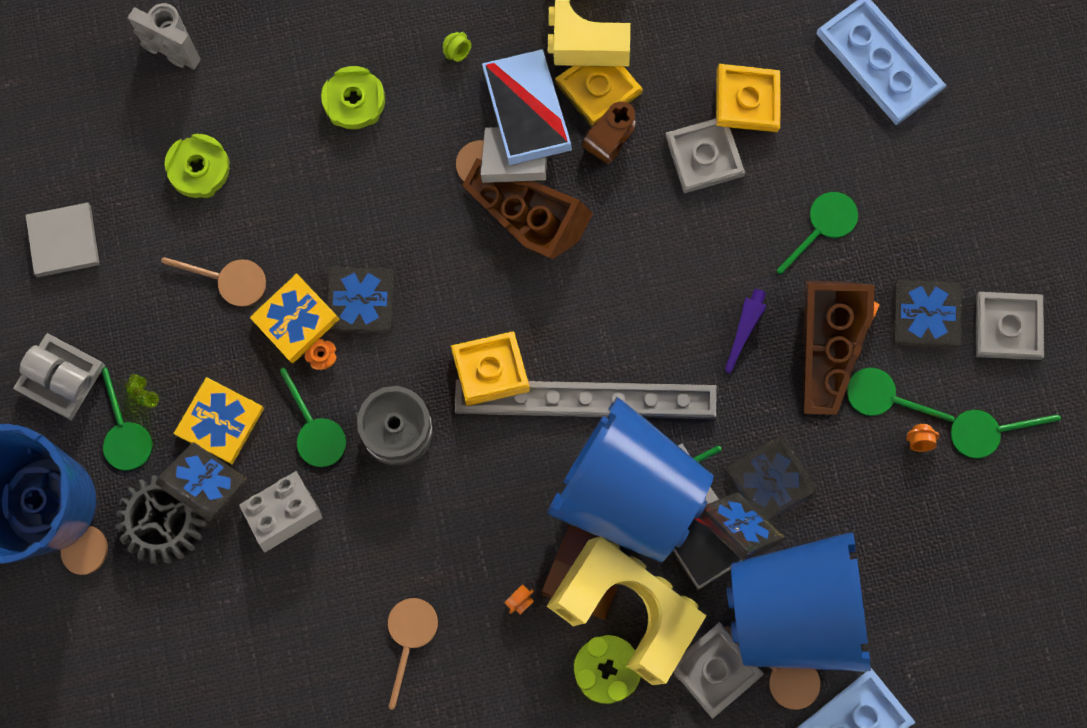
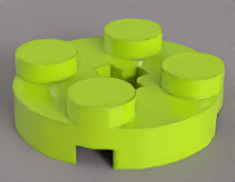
(357, 115)
(200, 183)
(590, 679)

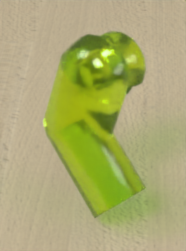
(141, 396)

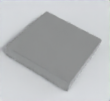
(704, 155)
(496, 165)
(62, 240)
(1009, 325)
(715, 671)

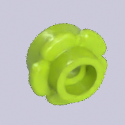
(456, 46)

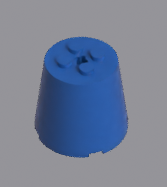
(35, 471)
(633, 486)
(801, 608)

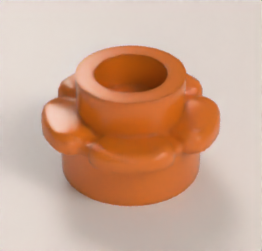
(326, 360)
(922, 438)
(519, 600)

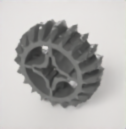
(147, 525)

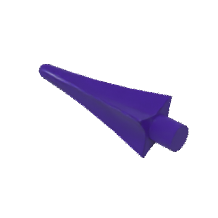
(750, 315)

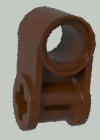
(607, 136)

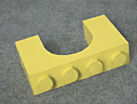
(586, 42)
(671, 617)

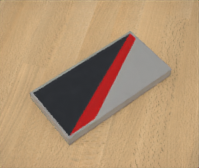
(704, 553)

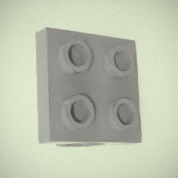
(164, 33)
(57, 376)
(280, 511)

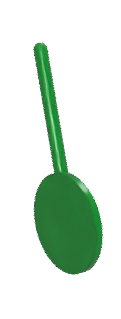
(831, 216)
(874, 392)
(978, 433)
(320, 440)
(128, 443)

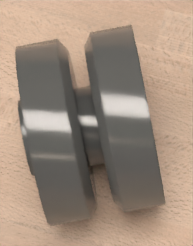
(393, 406)

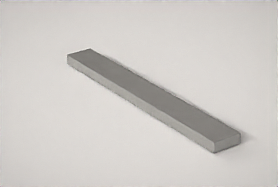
(594, 400)

